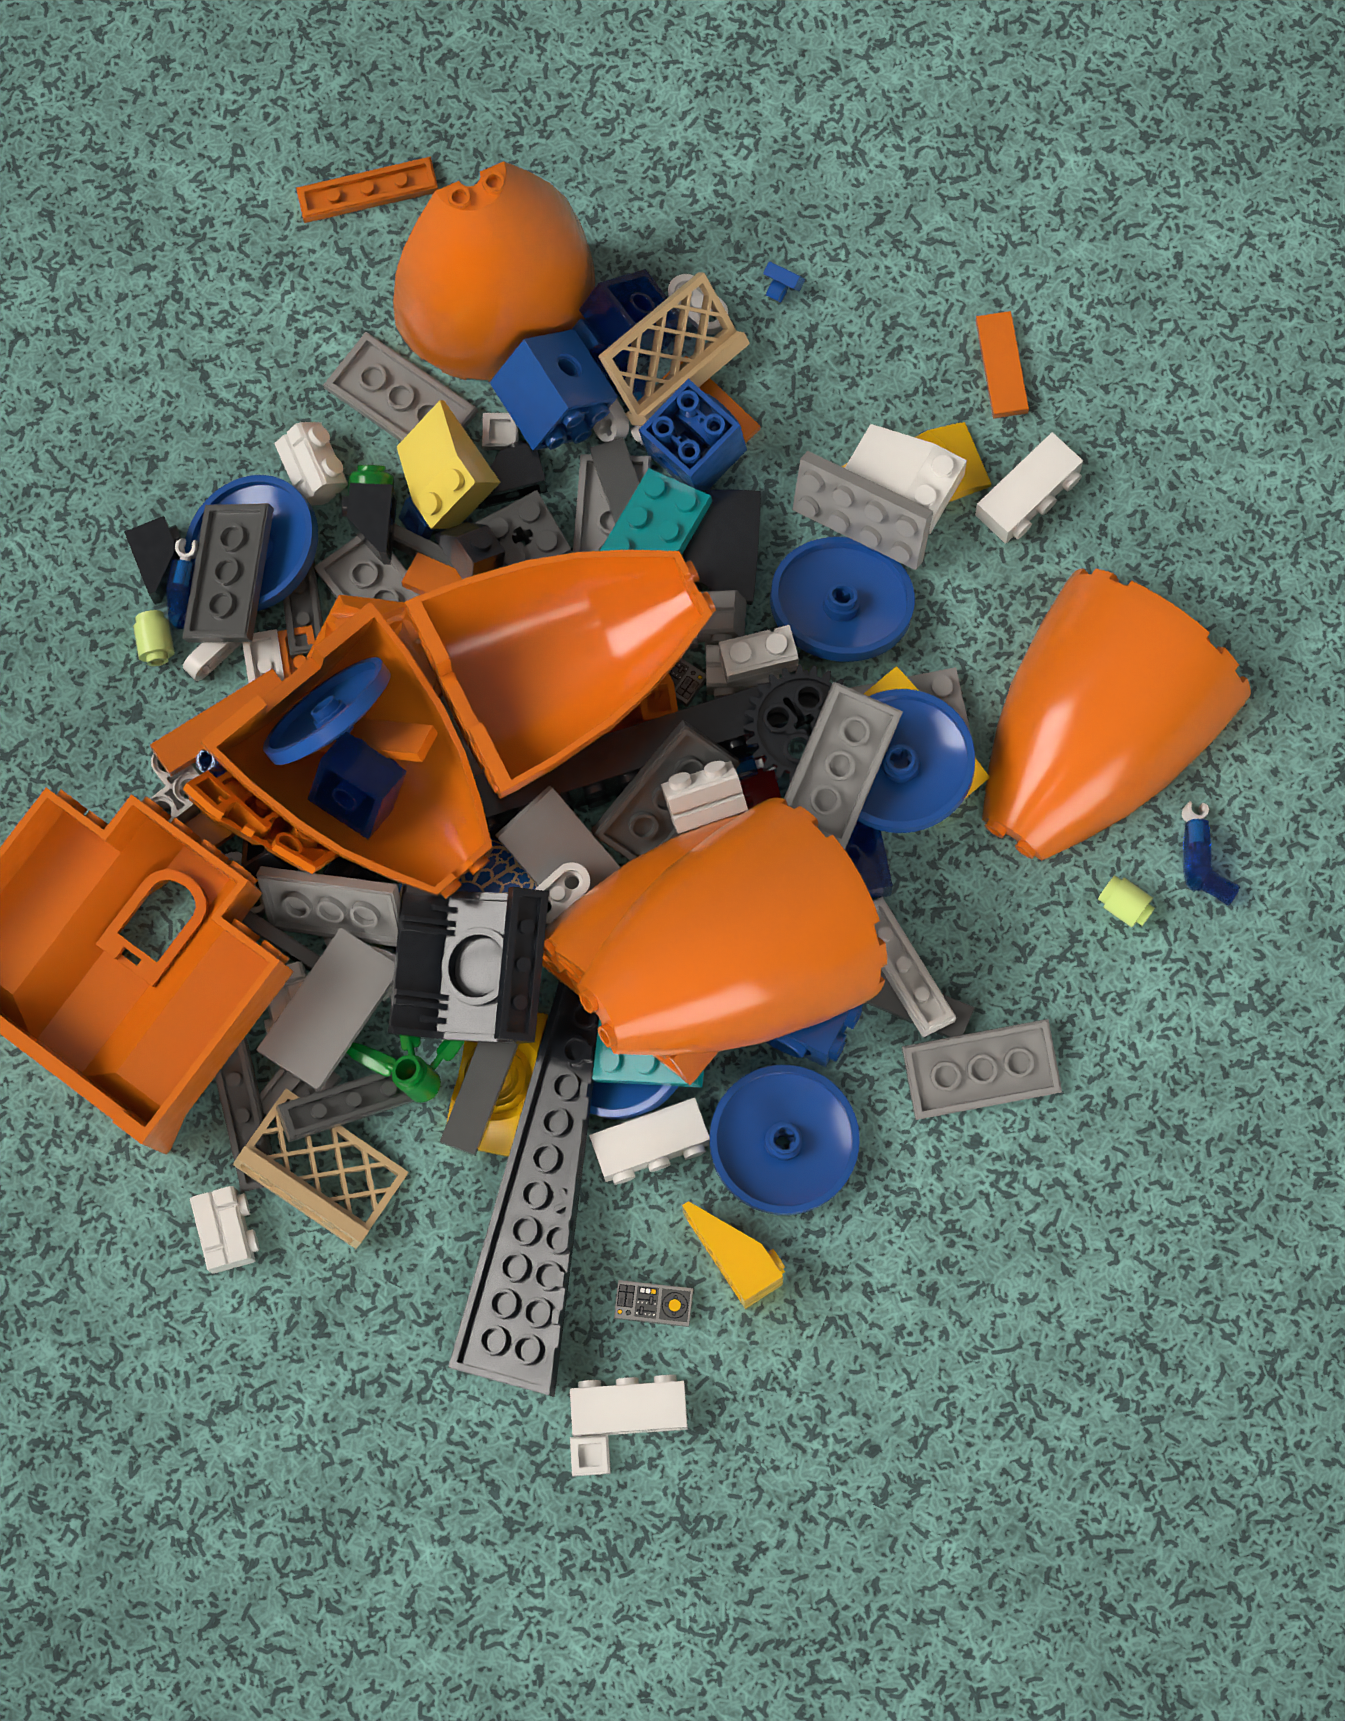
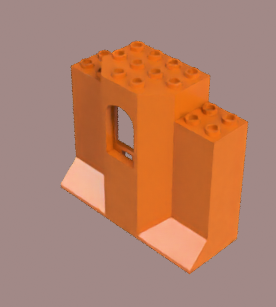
(116, 1031)

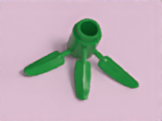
(409, 1072)

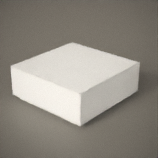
(498, 431)
(590, 1455)

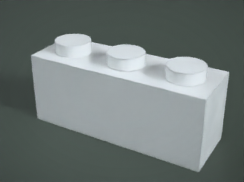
(1030, 489)
(650, 1141)
(628, 1406)

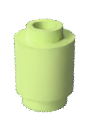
(153, 638)
(1126, 901)

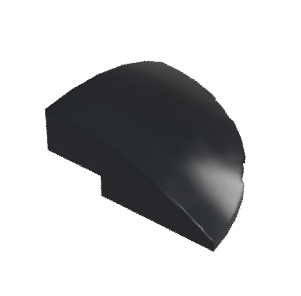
(727, 542)

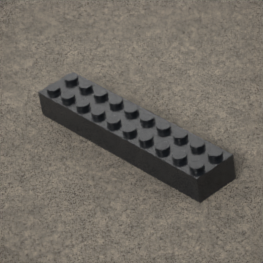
(617, 757)

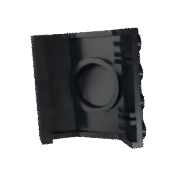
(469, 965)

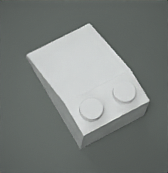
(909, 468)

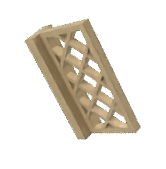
(699, 367)
(309, 1199)

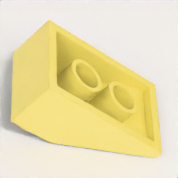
(444, 469)

